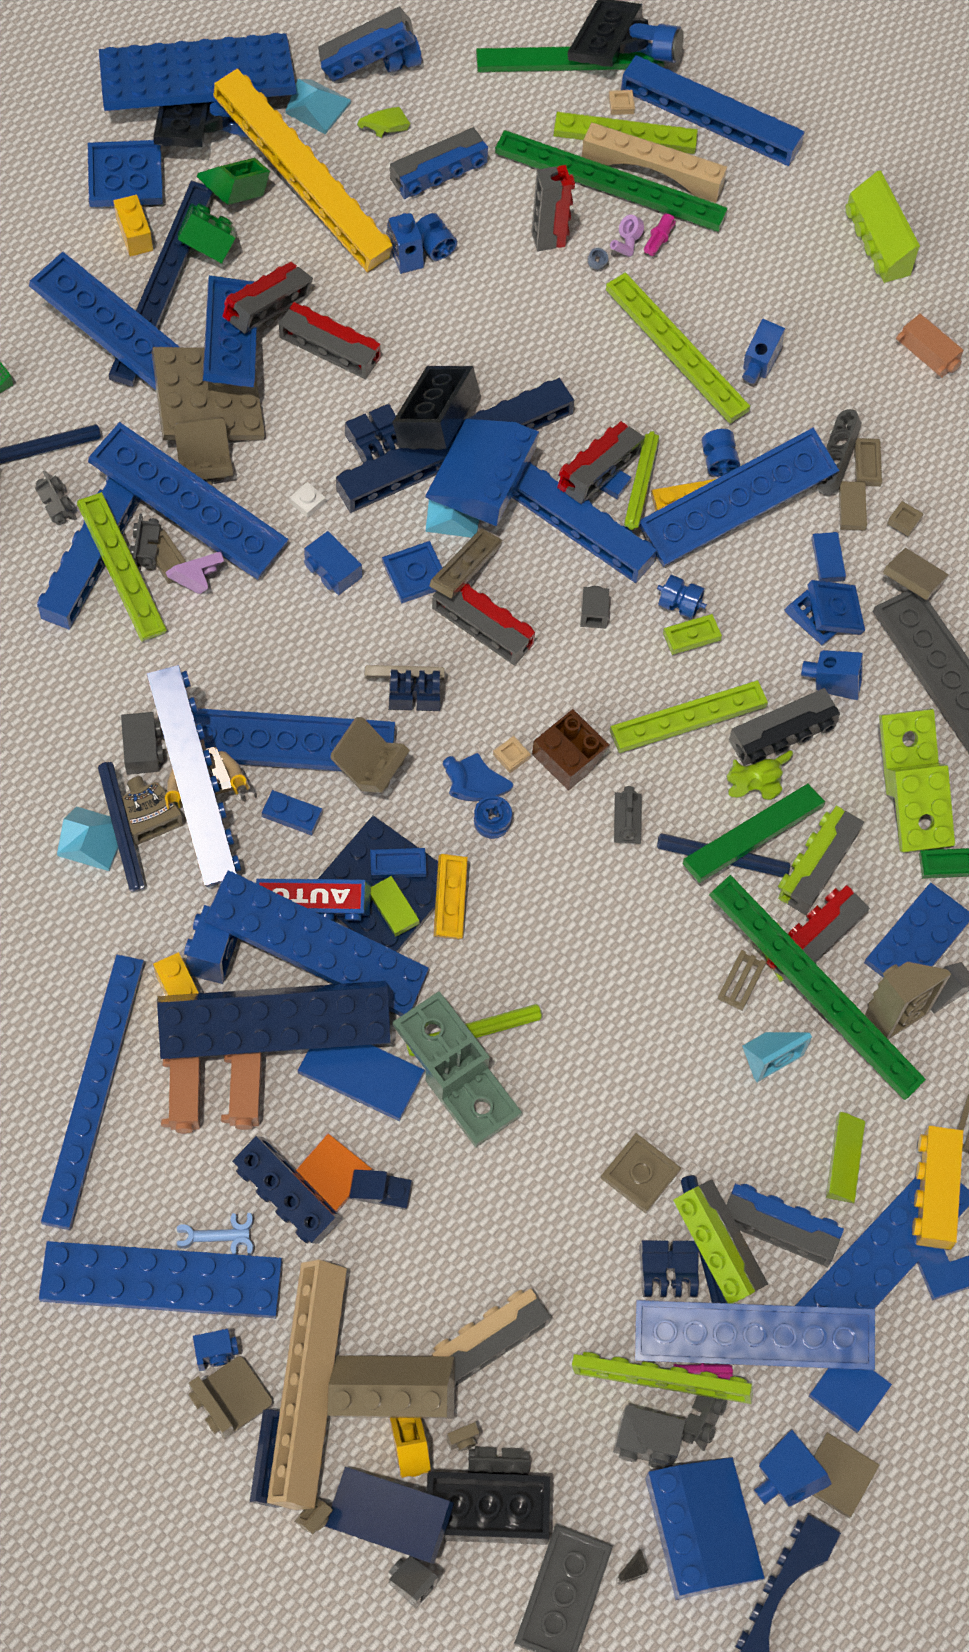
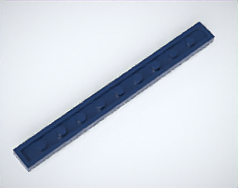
(164, 275)

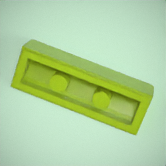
(845, 1158)

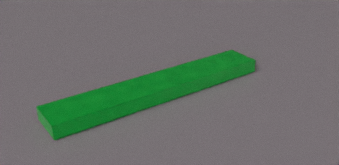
(753, 833)

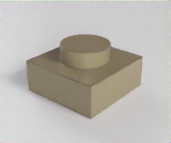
(905, 518)
(463, 1437)
(314, 1519)

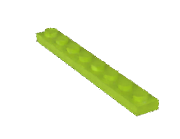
(678, 348)

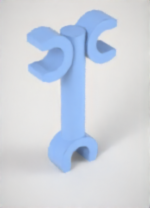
(238, 1235)

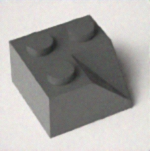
(648, 1437)

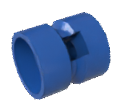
(408, 56)

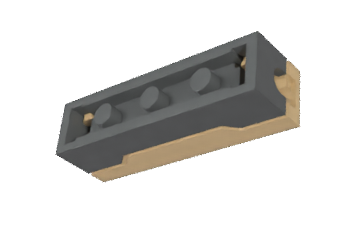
(495, 1334)

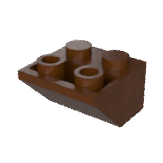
(569, 749)

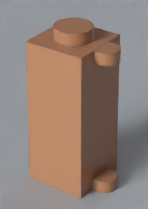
(931, 345)
(244, 1090)
(183, 1094)

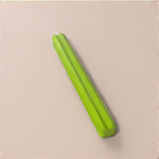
(641, 480)
(500, 1022)

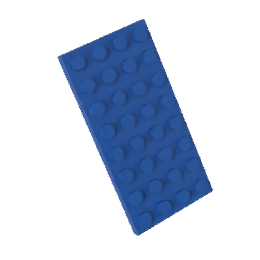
(188, 70)

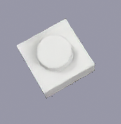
(307, 500)

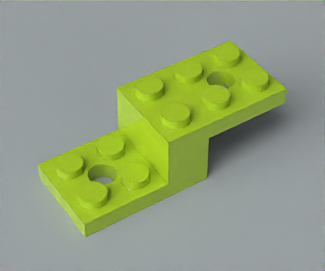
(917, 780)

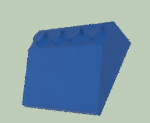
(484, 468)
(704, 1527)

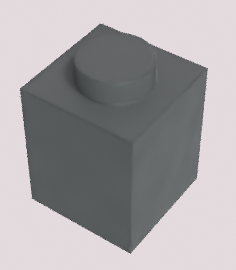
(594, 607)

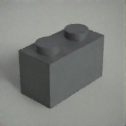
(140, 743)

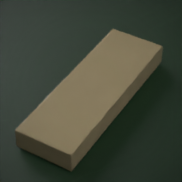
(383, 671)

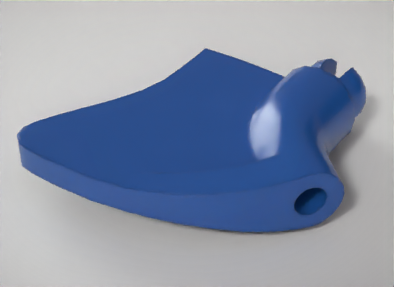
(474, 779)

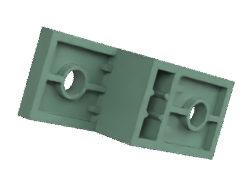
(457, 1069)

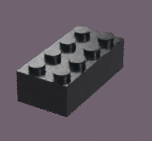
(436, 407)
(494, 1506)

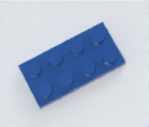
(921, 932)

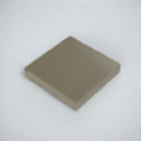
(915, 573)
(640, 1173)
(848, 1472)

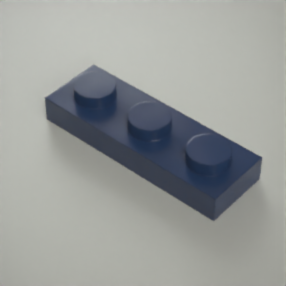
(264, 1458)

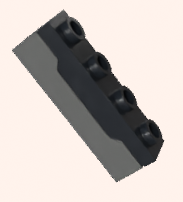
(784, 727)

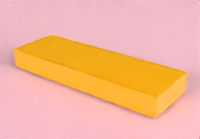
(450, 896)

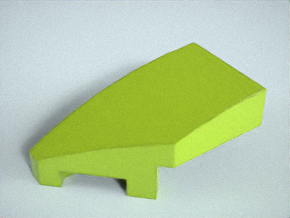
(385, 120)

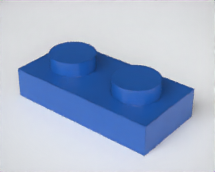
(292, 812)

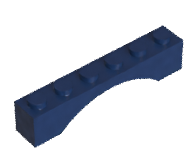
(809, 1550)

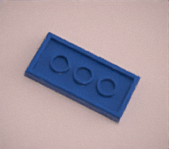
(365, 1076)

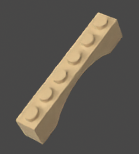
(696, 174)

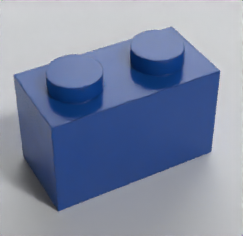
(332, 563)

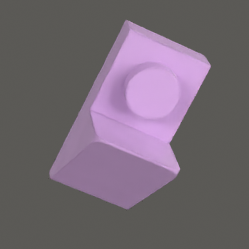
(192, 573)

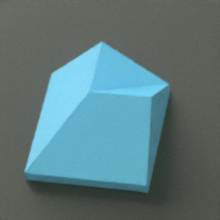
(316, 105)
(450, 521)
(88, 839)
(774, 1051)

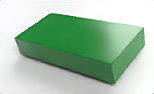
(944, 863)

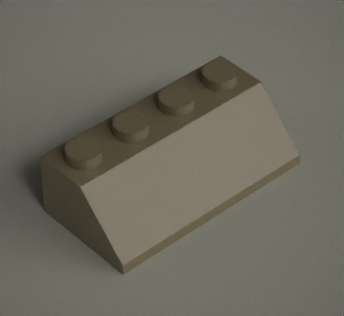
(905, 996)
(392, 1387)

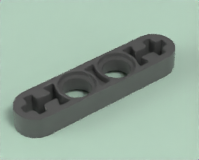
(843, 451)

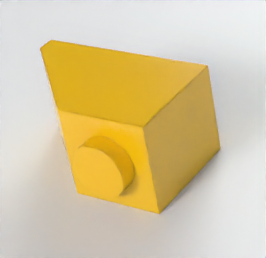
(410, 1446)

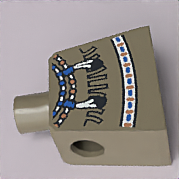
(148, 811)

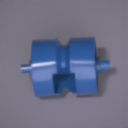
(436, 238)
(720, 452)
(684, 597)

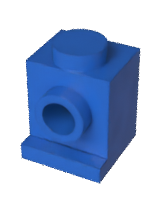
(214, 1348)

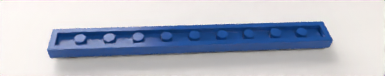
(92, 1093)

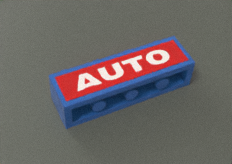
(325, 896)

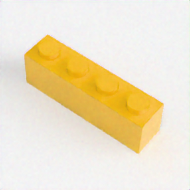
(939, 1187)

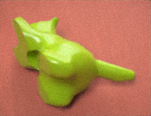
(759, 776)

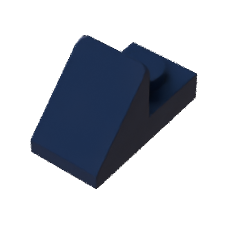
(380, 1188)

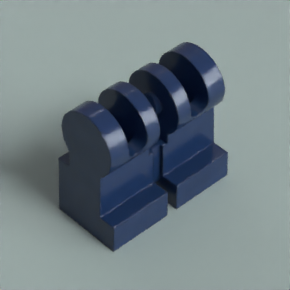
(365, 432)
(403, 691)
(657, 1259)

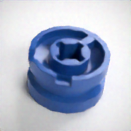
(497, 826)

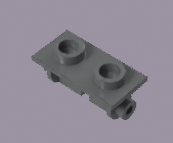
(52, 489)
(144, 533)
(627, 816)
(703, 1428)
(484, 1461)

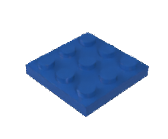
(124, 170)

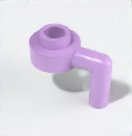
(630, 229)

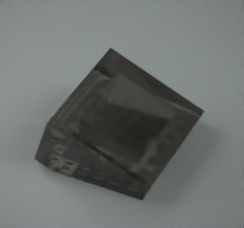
(634, 1570)

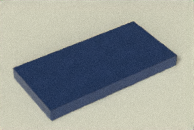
(389, 1515)

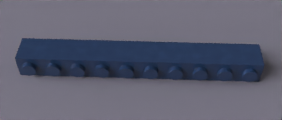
(408, 466)

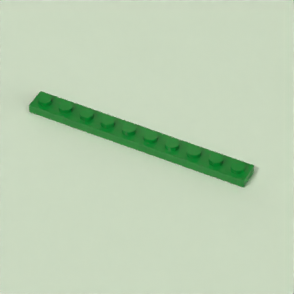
(613, 181)
(817, 987)

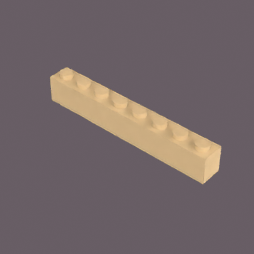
(306, 1386)

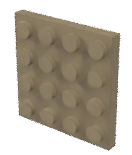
(187, 397)

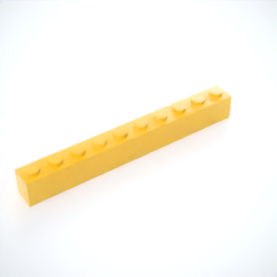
(302, 170)

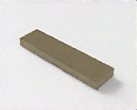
(466, 563)

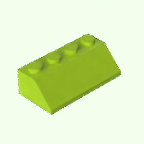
(883, 228)

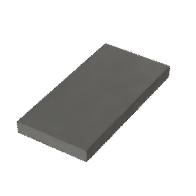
(563, 1592)

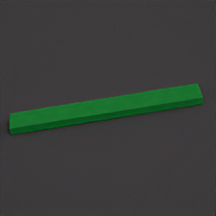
(544, 59)

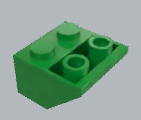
(236, 180)
(207, 232)

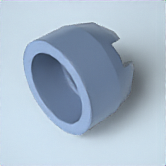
(602, 260)

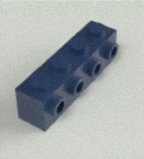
(287, 1190)

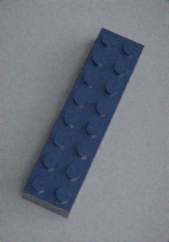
(273, 1019)

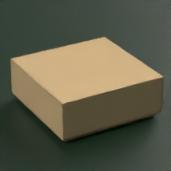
(621, 102)
(511, 754)

